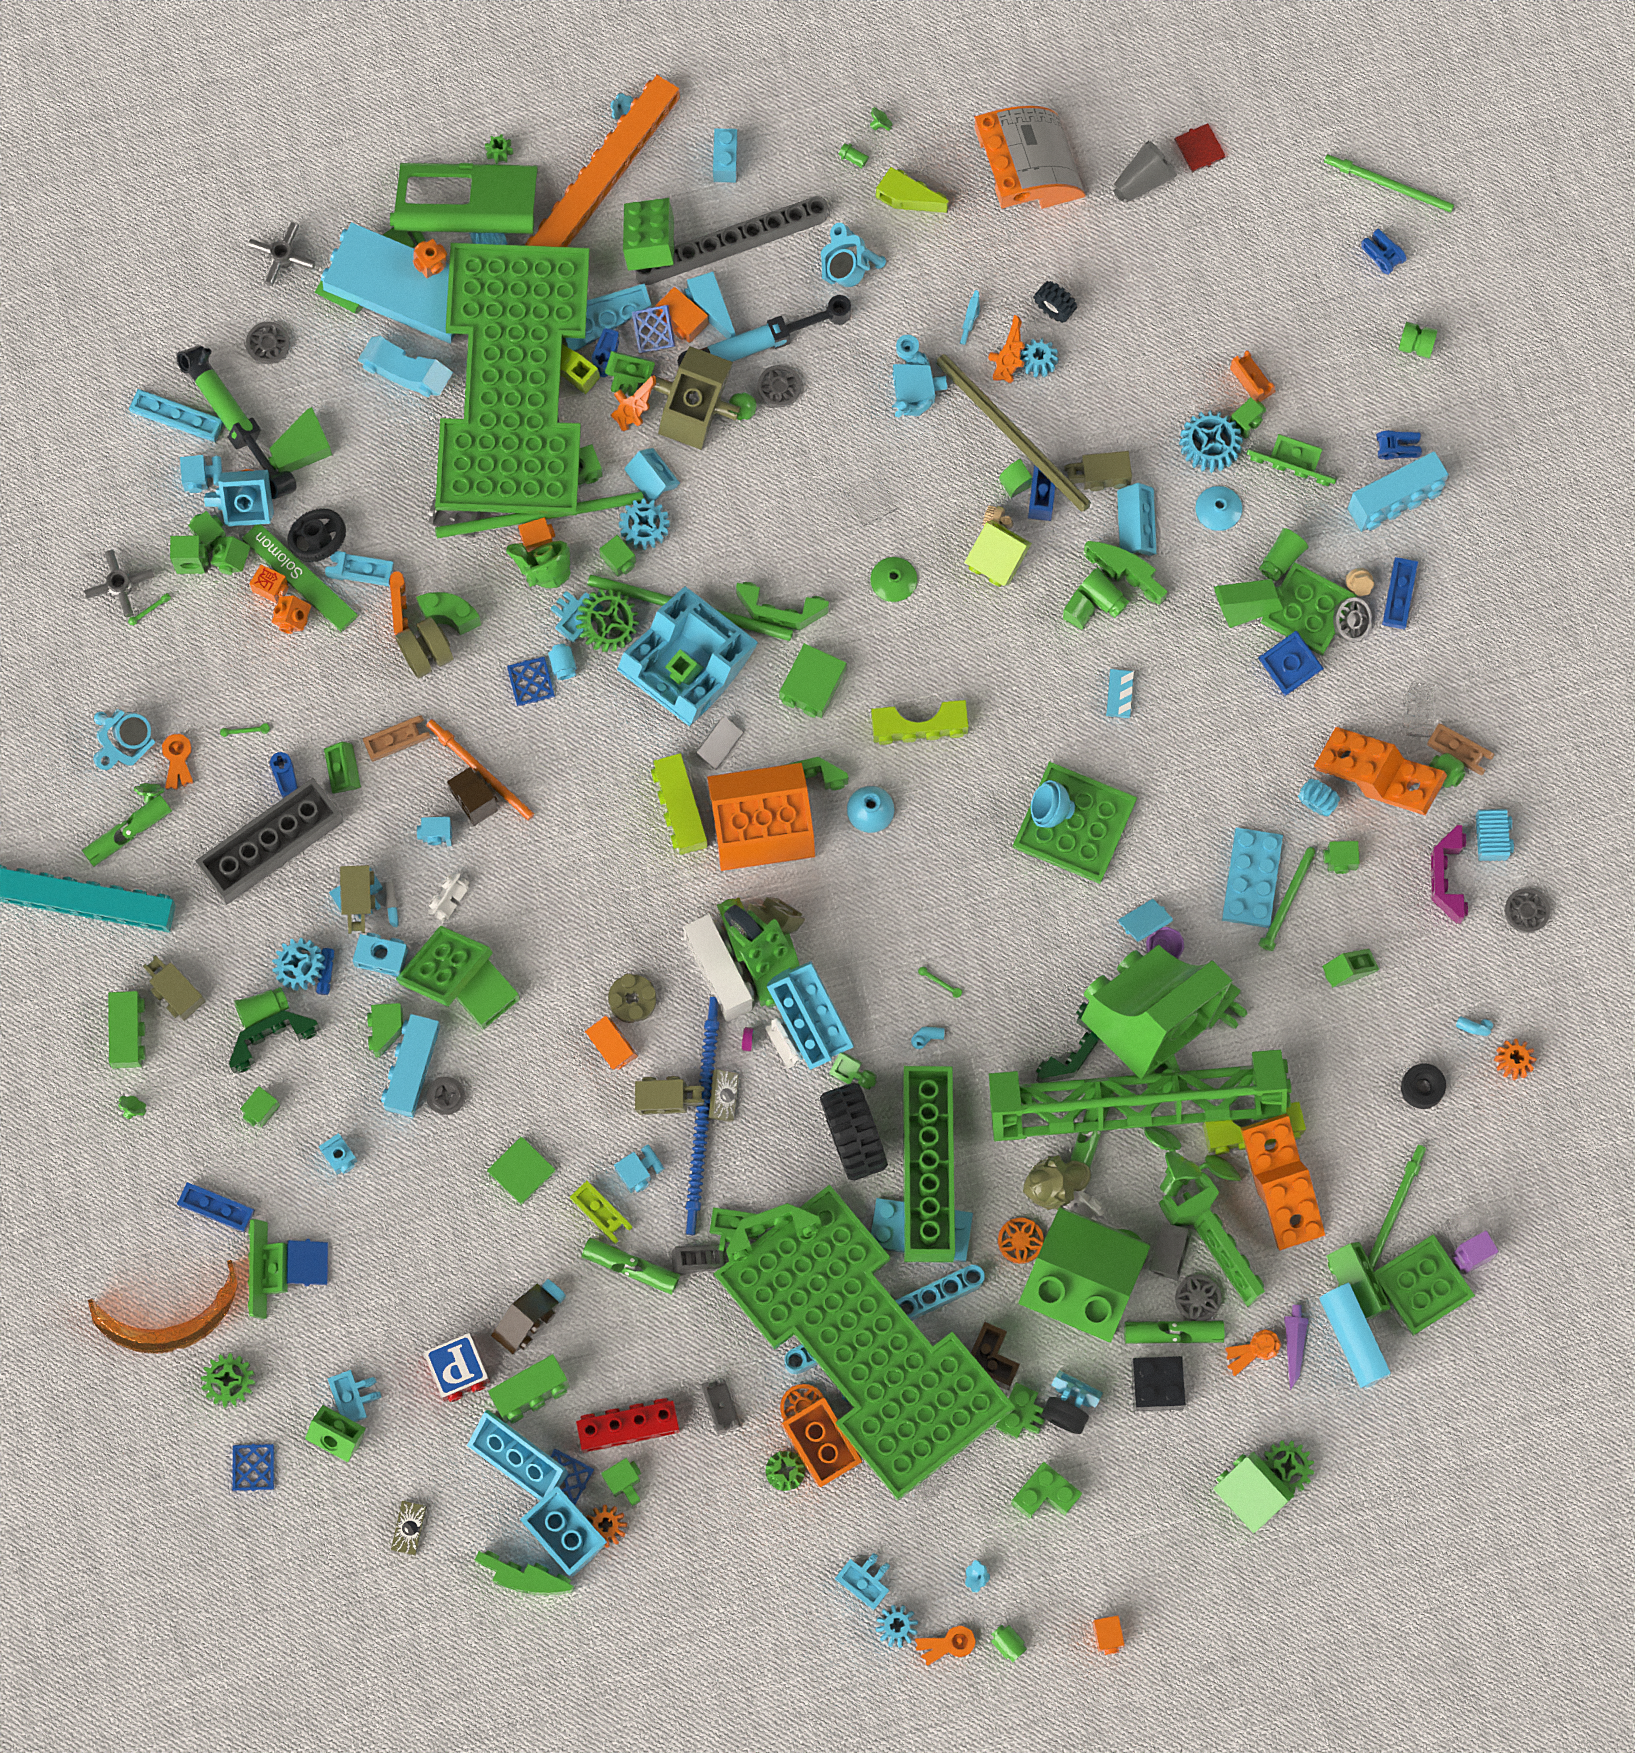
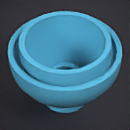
(1051, 805)
(870, 819)

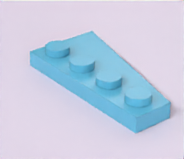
(610, 312)

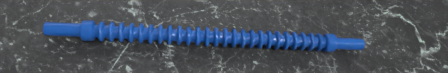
(693, 1205)

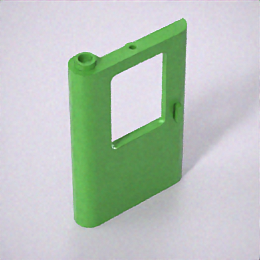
(499, 200)

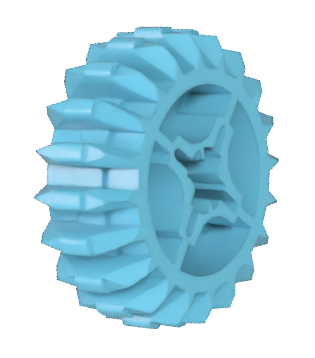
(1224, 453)

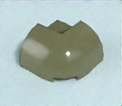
(774, 908)

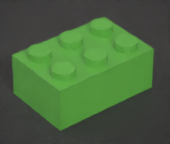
(648, 234)
(529, 1389)

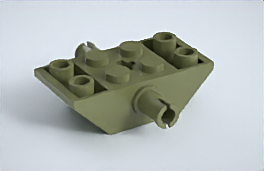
(700, 374)

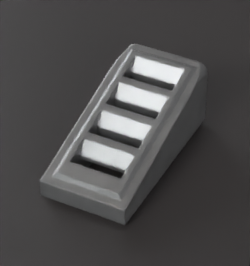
(698, 1267)

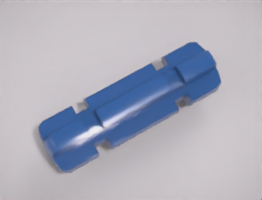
(323, 986)

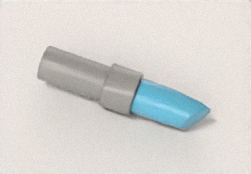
(391, 903)

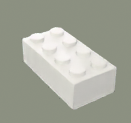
(718, 968)

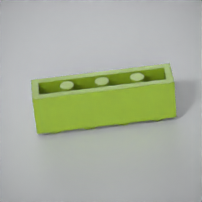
(679, 803)

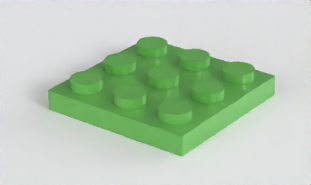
(1308, 608)
(444, 965)
(1423, 1285)

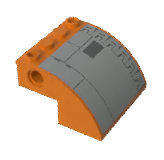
(1029, 156)

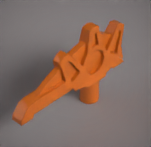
(1009, 357)
(633, 407)

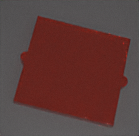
(1200, 147)

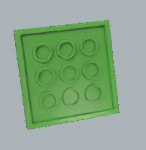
(1087, 838)

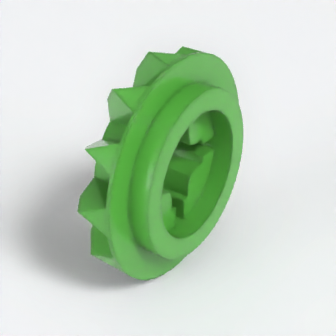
(778, 1480)

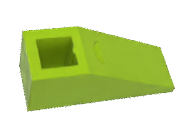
(907, 194)
(578, 370)

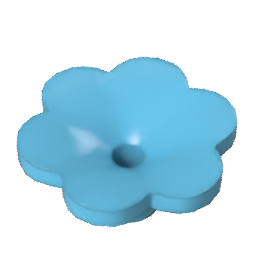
(621, 105)
(976, 1576)

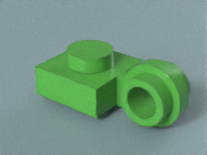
(847, 1068)

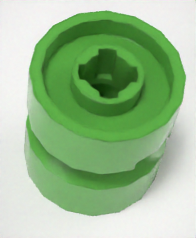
(1417, 340)

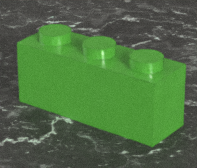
(126, 1029)
(1353, 1267)

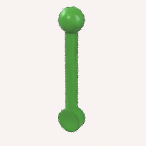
(133, 620)
(264, 728)
(955, 992)

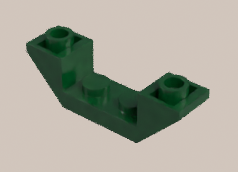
(241, 1058)
(1054, 1070)

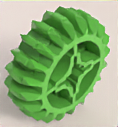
(616, 623)

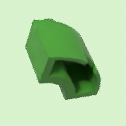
(449, 610)

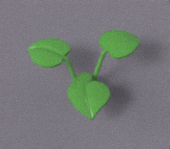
(1180, 1169)

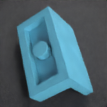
(651, 474)

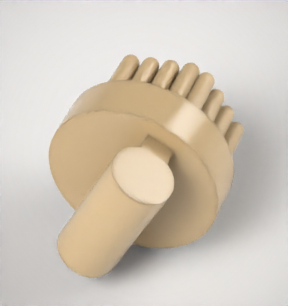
(997, 514)
(1359, 581)

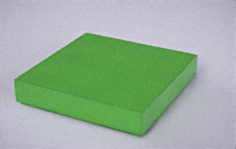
(521, 1170)

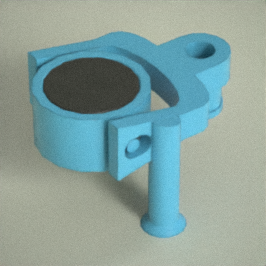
(842, 264)
(128, 730)

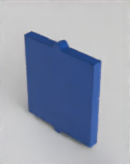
(307, 1262)

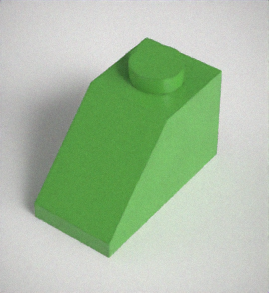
(1350, 967)

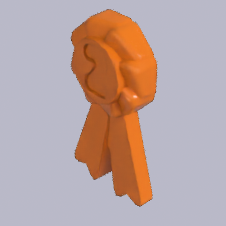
(177, 749)
(1263, 1345)
(958, 1642)

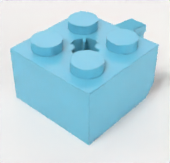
(232, 495)

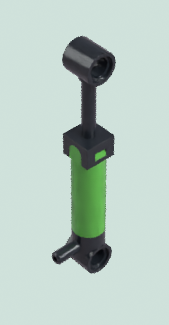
(242, 430)

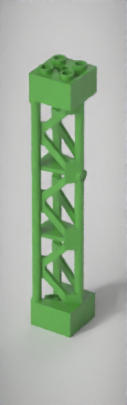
(1265, 1074)

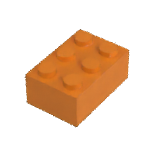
(820, 1442)

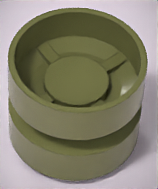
(430, 644)

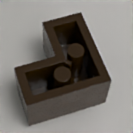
(473, 795)
(525, 1318)
(986, 1353)

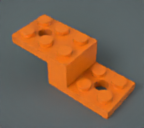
(1380, 771)
(1282, 1181)

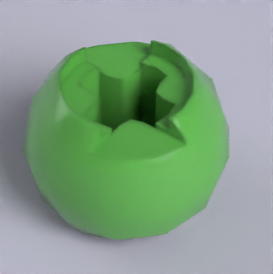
(747, 404)

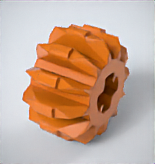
(1509, 1065)
(612, 1531)

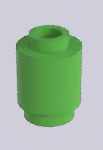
(1008, 1642)

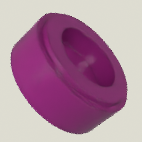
(747, 1039)

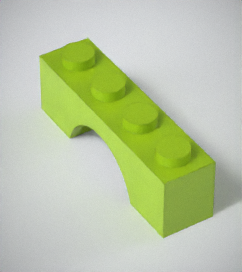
(891, 726)
(1226, 1135)

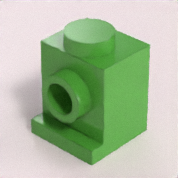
(1248, 416)

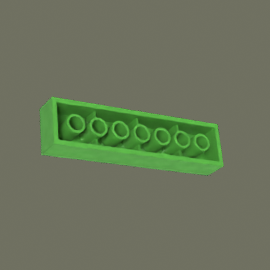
(928, 1164)

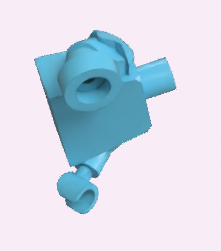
(914, 380)

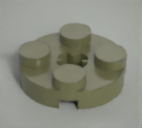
(636, 1011)

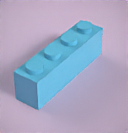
(411, 1065)

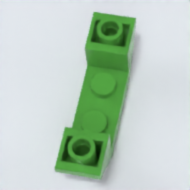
(813, 609)
(832, 776)
(805, 1224)

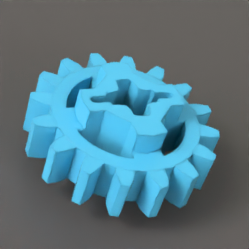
(642, 514)
(291, 958)

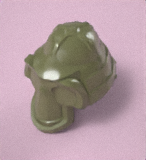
(1054, 1182)

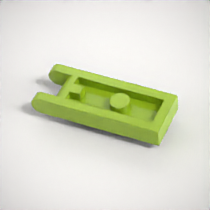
(599, 1210)

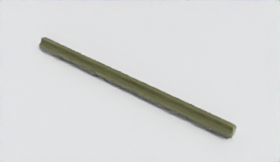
(1013, 433)

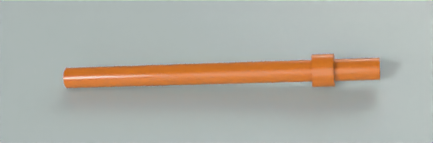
(447, 739)

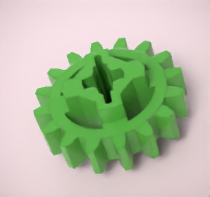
(217, 1380)
(1298, 1469)

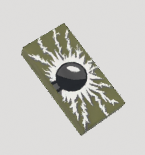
(723, 1095)
(408, 1528)

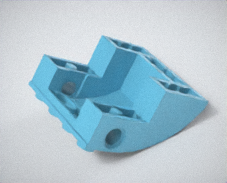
(704, 634)

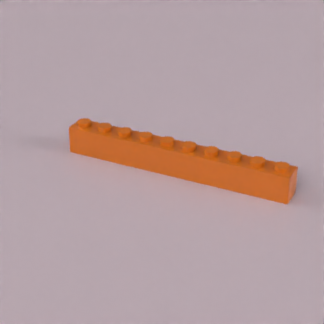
(607, 165)

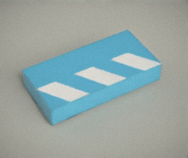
(1119, 693)

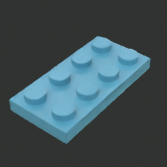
(1252, 877)
(889, 1228)

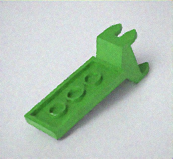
(1222, 1246)

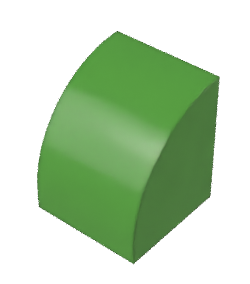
(1016, 478)
(1078, 610)

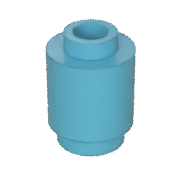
(562, 662)

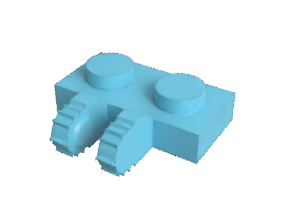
(1071, 1386)
(348, 1397)
(862, 1584)

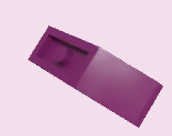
(1451, 904)

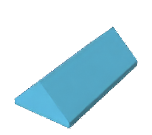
(516, 1456)

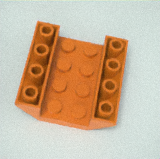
(762, 816)

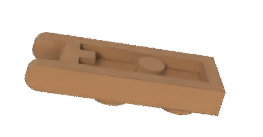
(395, 739)
(1448, 741)

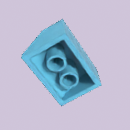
(564, 1531)

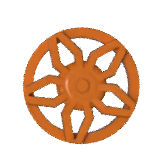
(1020, 1240)
(801, 1402)

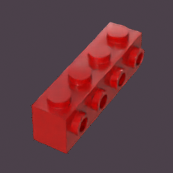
(627, 1426)

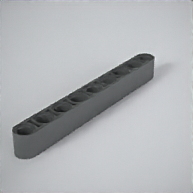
(744, 240)

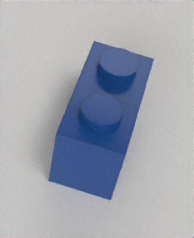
(1041, 496)

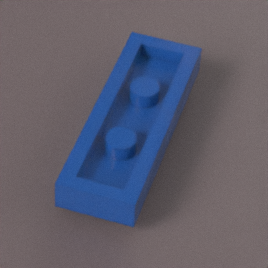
(1399, 593)
(215, 1207)

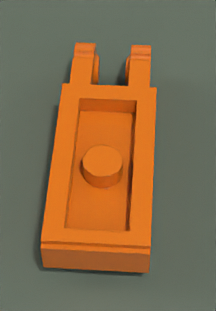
(399, 602)

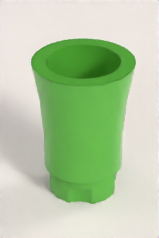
(1282, 554)
(1103, 593)
(260, 1006)

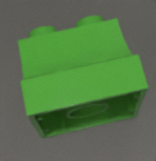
(1153, 1007)

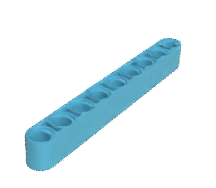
(914, 1299)

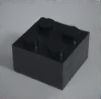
(1158, 1383)

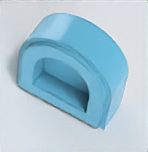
(553, 1290)

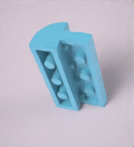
(809, 1014)
(1355, 1336)

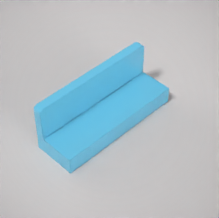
(1137, 519)

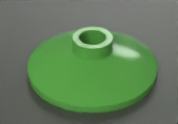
(890, 589)

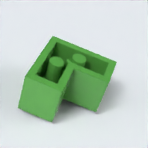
(1048, 1486)

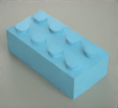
(1398, 492)

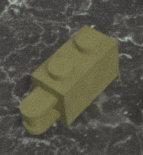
(1102, 471)
(355, 894)
(174, 989)
(665, 1096)

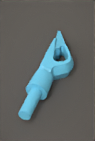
(972, 313)

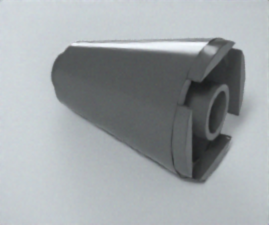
(1143, 173)

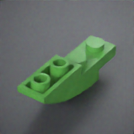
(1121, 563)
(533, 1581)

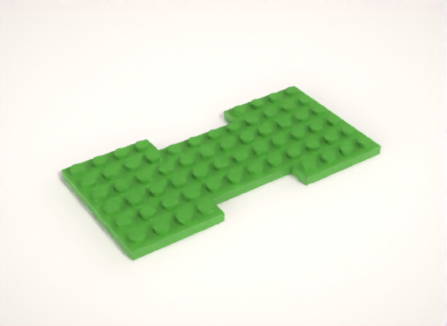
(510, 445)
(908, 1398)

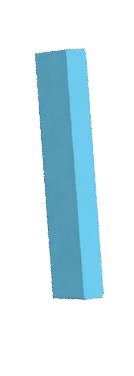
(176, 415)

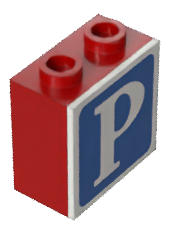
(457, 1368)

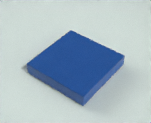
(1290, 663)

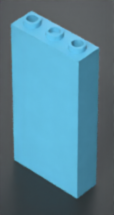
(384, 280)

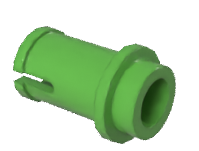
(853, 155)

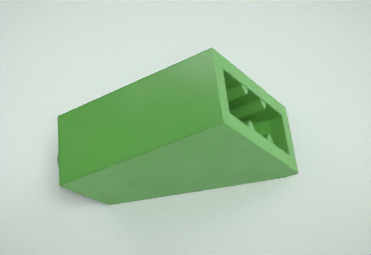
(300, 444)
(1248, 600)

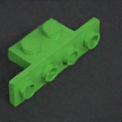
(1295, 456)
(266, 1269)

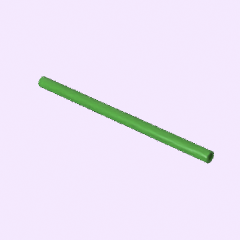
(522, 518)
(661, 599)

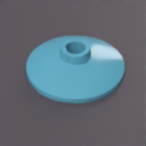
(1218, 518)

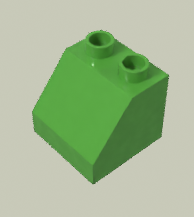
(1084, 1274)

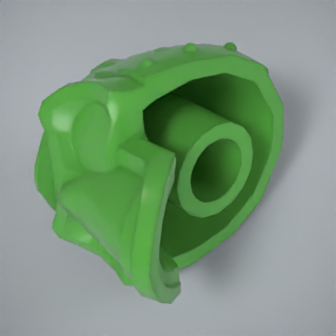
(543, 566)

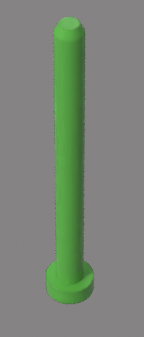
(1268, 942)

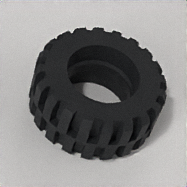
(853, 1131)

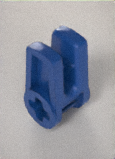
(1386, 258)
(607, 342)
(1390, 447)
(284, 777)

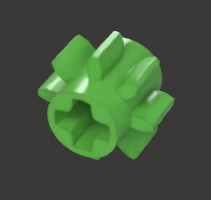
(499, 154)

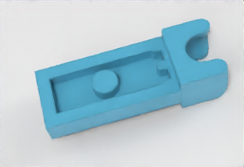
(360, 569)

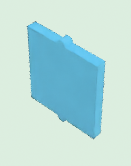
(1145, 920)

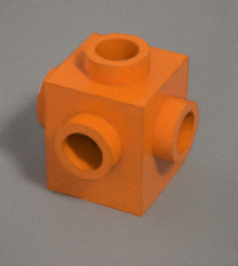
(429, 264)
(291, 614)

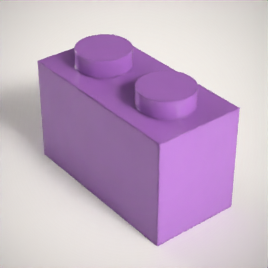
(1475, 1252)

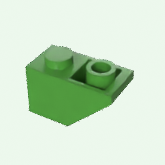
(386, 1026)

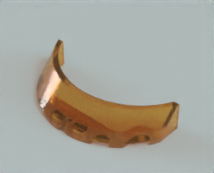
(173, 1337)

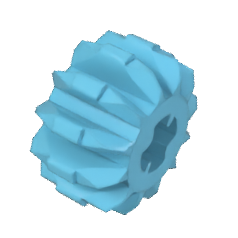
(1042, 350)
(1319, 797)
(889, 1622)

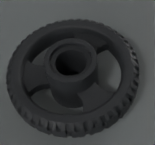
(317, 534)

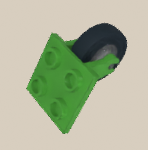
(761, 942)

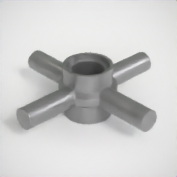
(281, 246)
(114, 576)

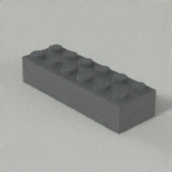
(269, 841)

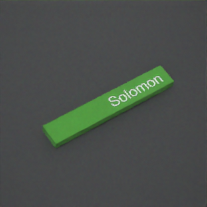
(300, 577)

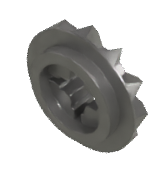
(435, 1091)

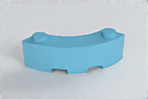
(417, 374)

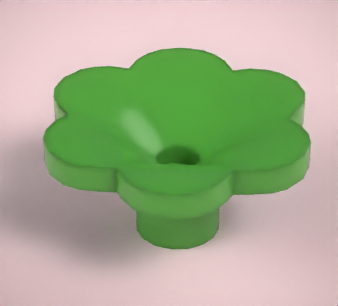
(880, 120)
(148, 791)
(132, 1106)

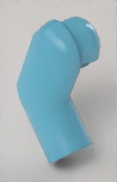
(1472, 1027)
(925, 1034)

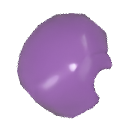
(1168, 939)

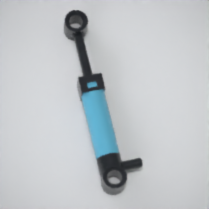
(774, 333)

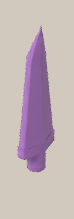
(1295, 1338)

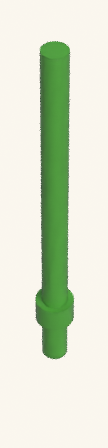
(1347, 166)
(1411, 1169)

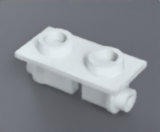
(451, 889)
(784, 1043)
(1088, 1206)

